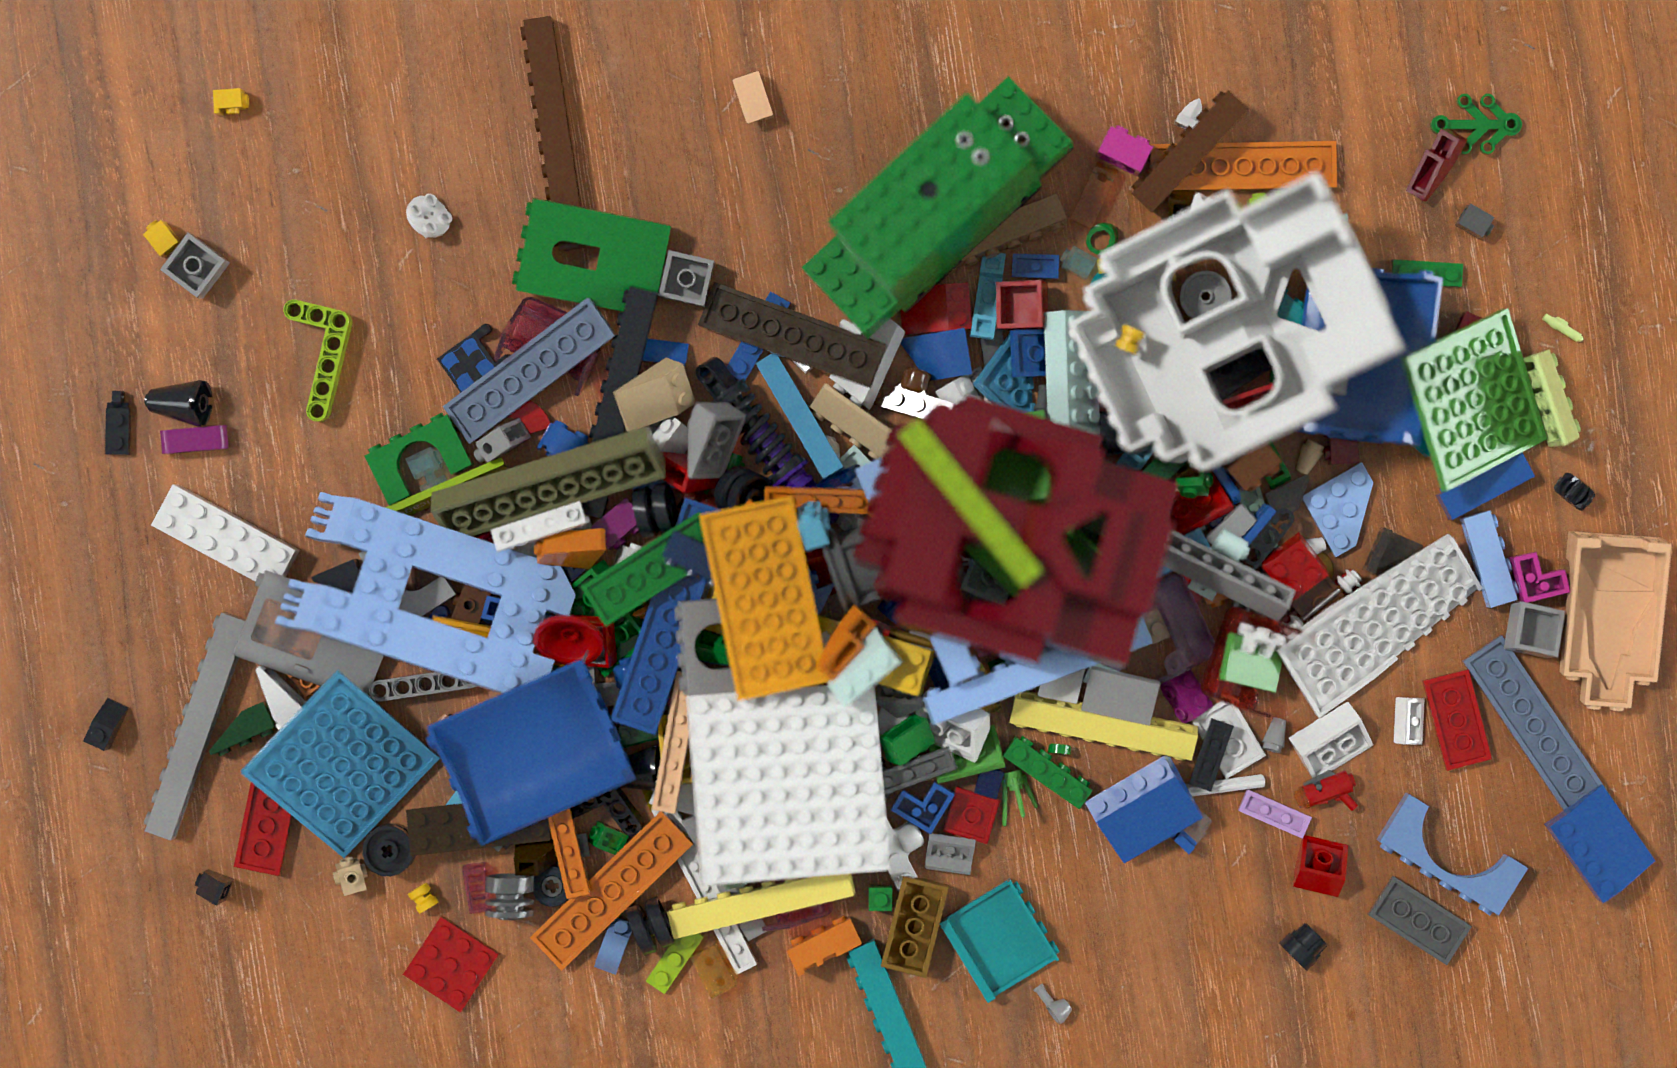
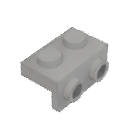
(949, 854)

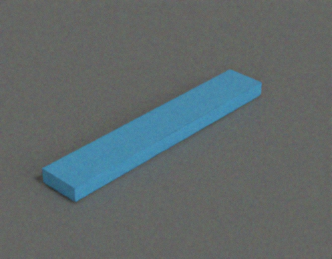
(800, 416)

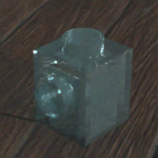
(1078, 262)

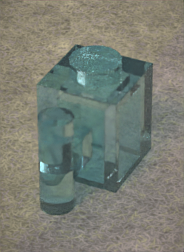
(424, 465)

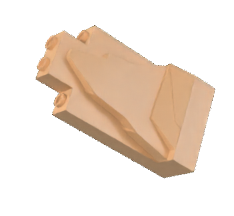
(1614, 614)

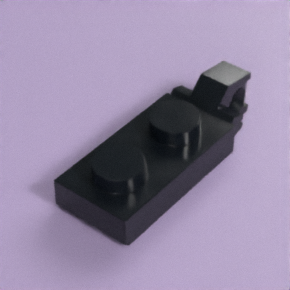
(117, 425)

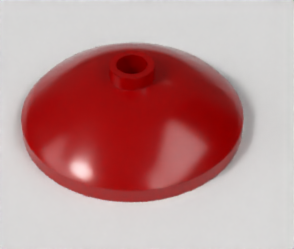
(568, 639)

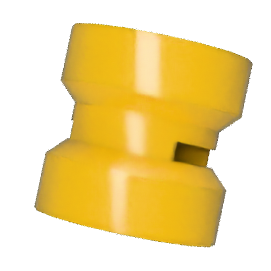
(1130, 339)
(423, 898)

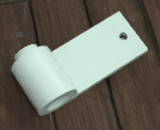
(1229, 546)

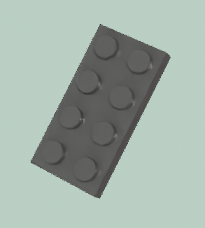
(1419, 920)

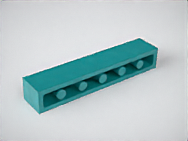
(886, 1006)

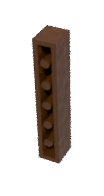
(1190, 150)

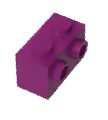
(618, 524)

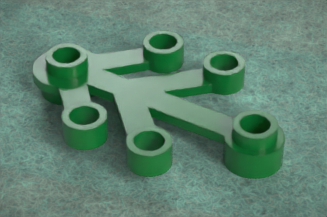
(1481, 123)

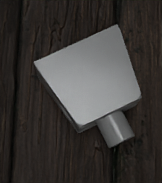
(501, 441)

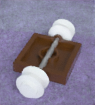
(1320, 598)

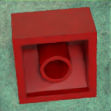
(1321, 866)

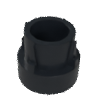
(1304, 945)

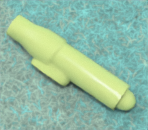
(1562, 326)

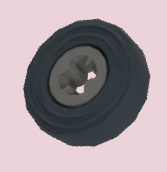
(546, 896)

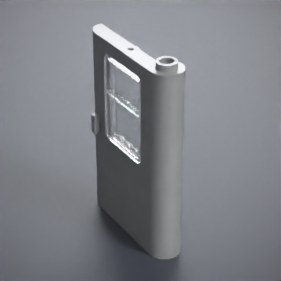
(281, 647)

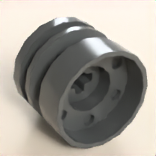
(509, 896)

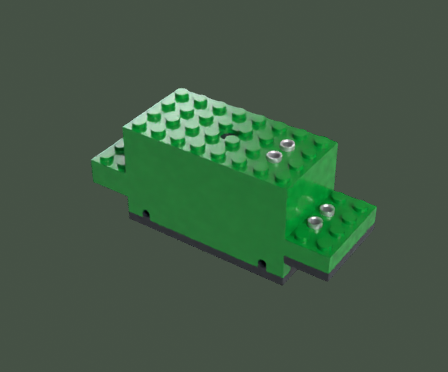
(936, 204)

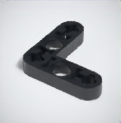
(609, 799)

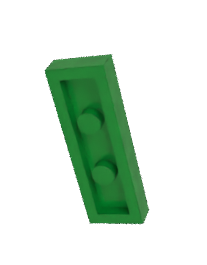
(1450, 272)

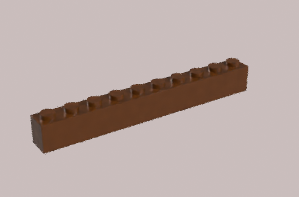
(552, 115)

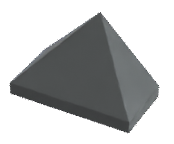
(896, 701)

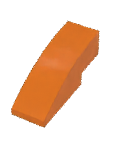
(845, 643)

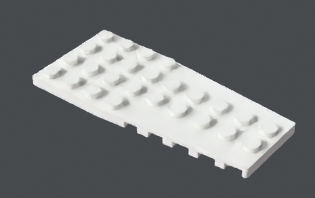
(1375, 623)

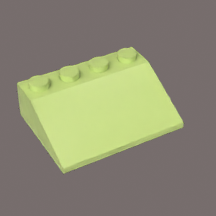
(1551, 399)

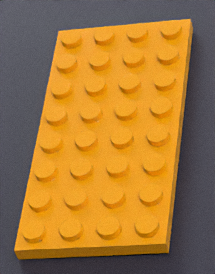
(764, 597)

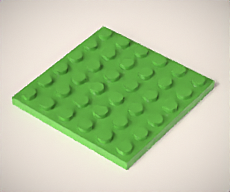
(1474, 399)

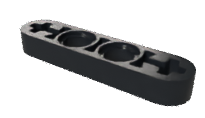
(1264, 548)

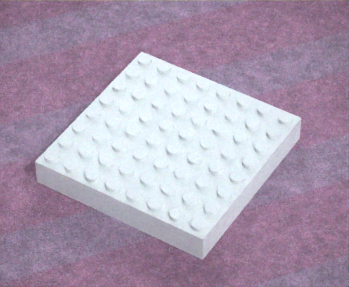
(786, 786)

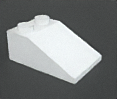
(281, 698)

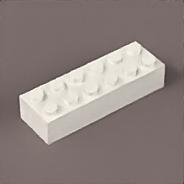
(222, 535)

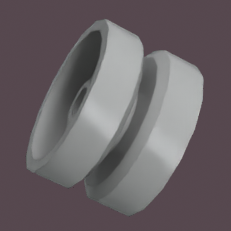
(1196, 286)

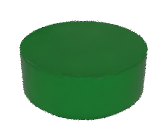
(1060, 749)

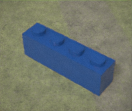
(1485, 486)

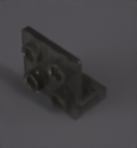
(1388, 551)

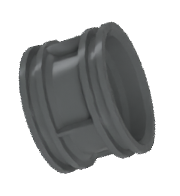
(851, 581)

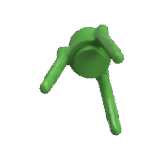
(1014, 781)

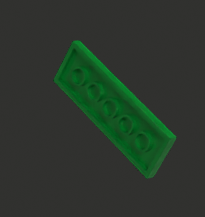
(638, 575)

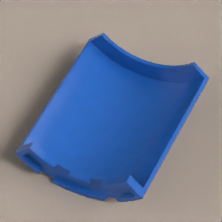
(1379, 398)
(531, 752)

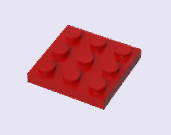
(450, 964)

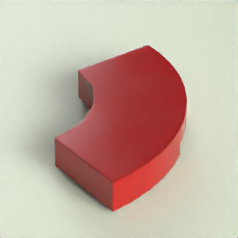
(532, 417)

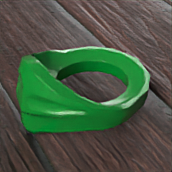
(1112, 231)

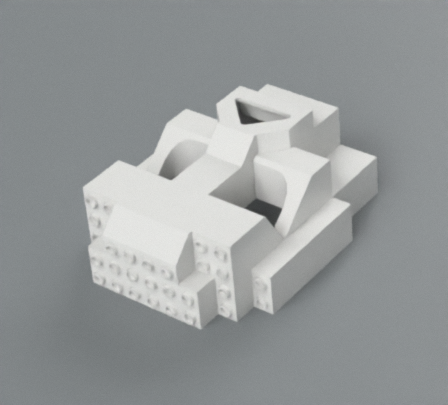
(1166, 388)

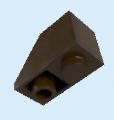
(534, 858)

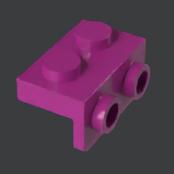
(1185, 696)

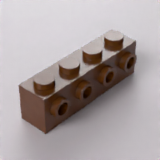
(469, 604)

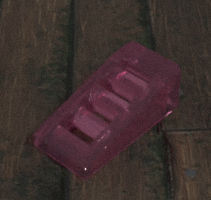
(475, 868)

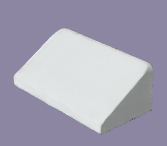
(1409, 720)

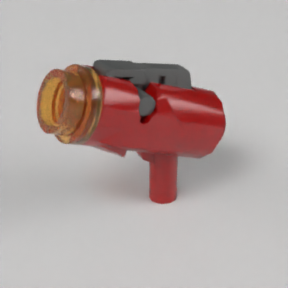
(1325, 788)

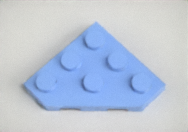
(1340, 507)

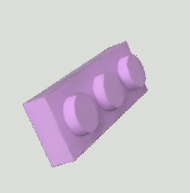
(1274, 813)

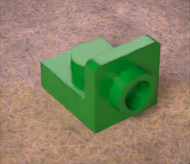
(607, 838)

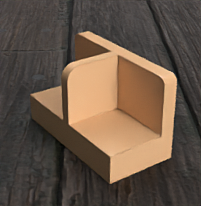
(753, 97)

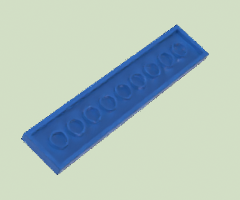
(656, 649)

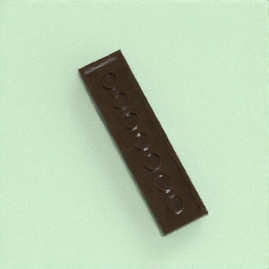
(792, 335)

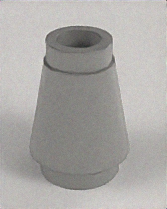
(1275, 736)

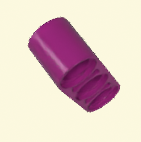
(194, 439)

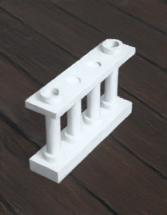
(524, 533)

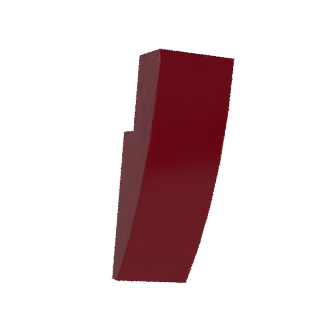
(1436, 163)

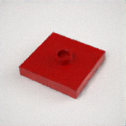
(971, 815)

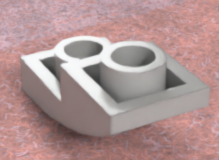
(1236, 522)

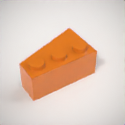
(823, 944)

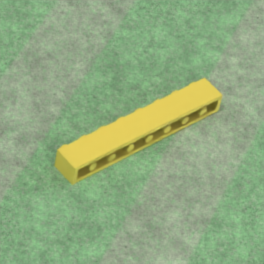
(1068, 720)
(756, 903)

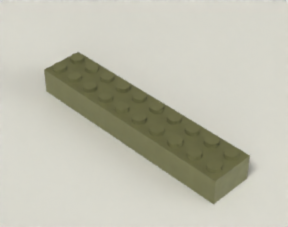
(550, 483)

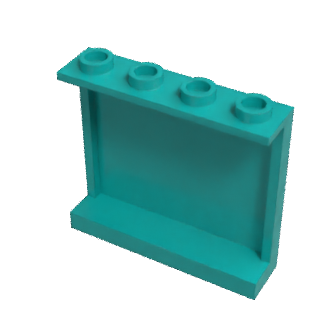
(999, 939)

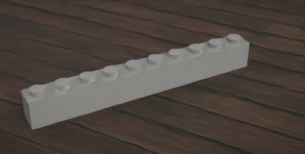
(1218, 573)
(197, 728)

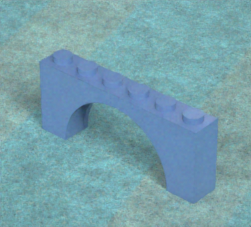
(1489, 888)

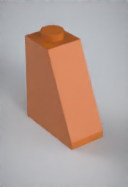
(571, 548)

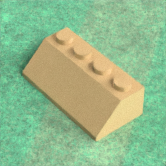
(852, 420)

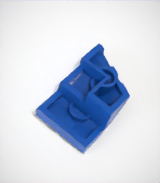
(940, 353)

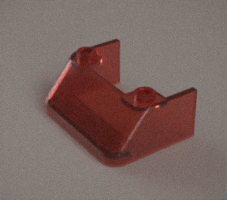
(1229, 692)

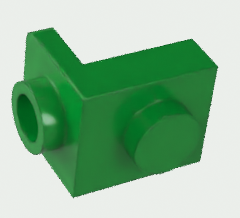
(1195, 486)

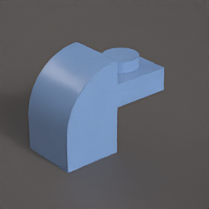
(613, 946)

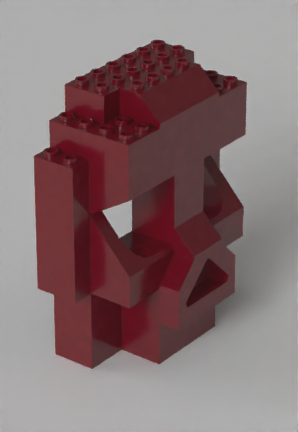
(920, 538)

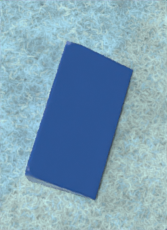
(659, 349)

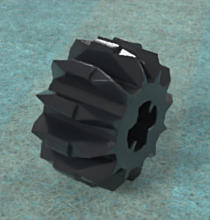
(1574, 491)

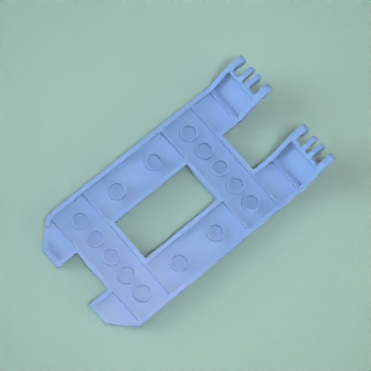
(372, 614)

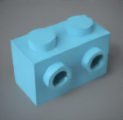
(813, 524)

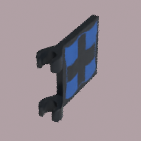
(469, 359)

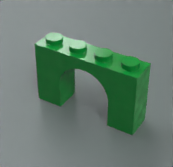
(385, 459)

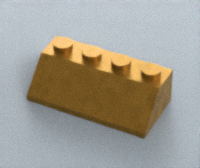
(914, 926)

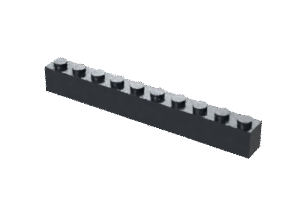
(622, 367)

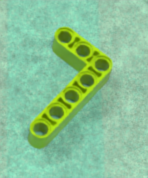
(326, 352)

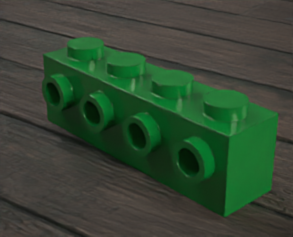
(1047, 772)

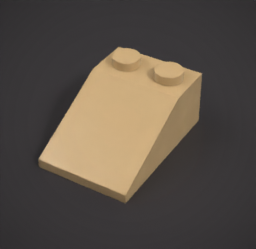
(655, 395)

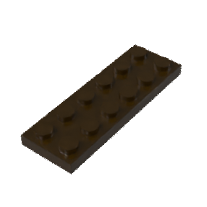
(446, 830)

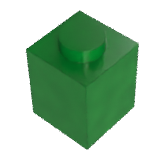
(880, 897)

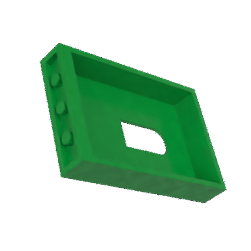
(628, 255)

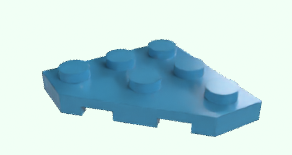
(1000, 387)

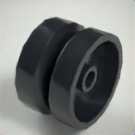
(738, 486)
(654, 509)
(376, 853)
(648, 927)

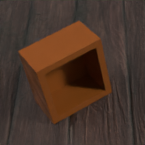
(1252, 466)

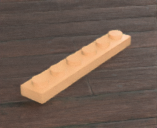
(673, 754)

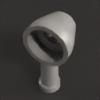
(1058, 1009)

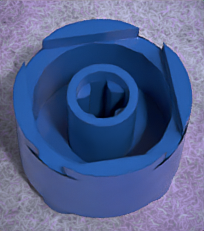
(559, 439)

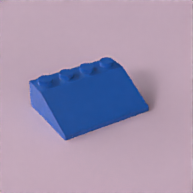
(1144, 809)
(1600, 844)

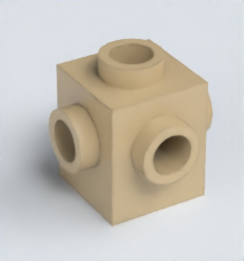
(350, 875)

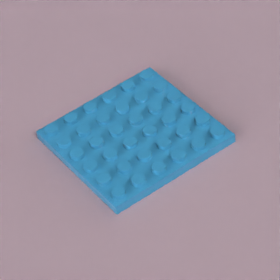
(340, 764)

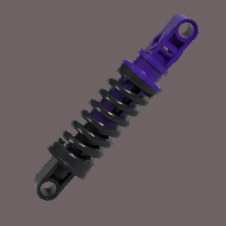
(785, 467)

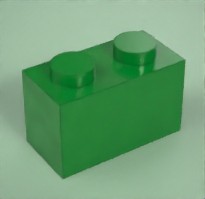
(907, 739)

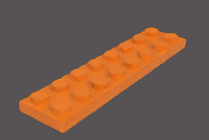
(1258, 165)
(612, 890)

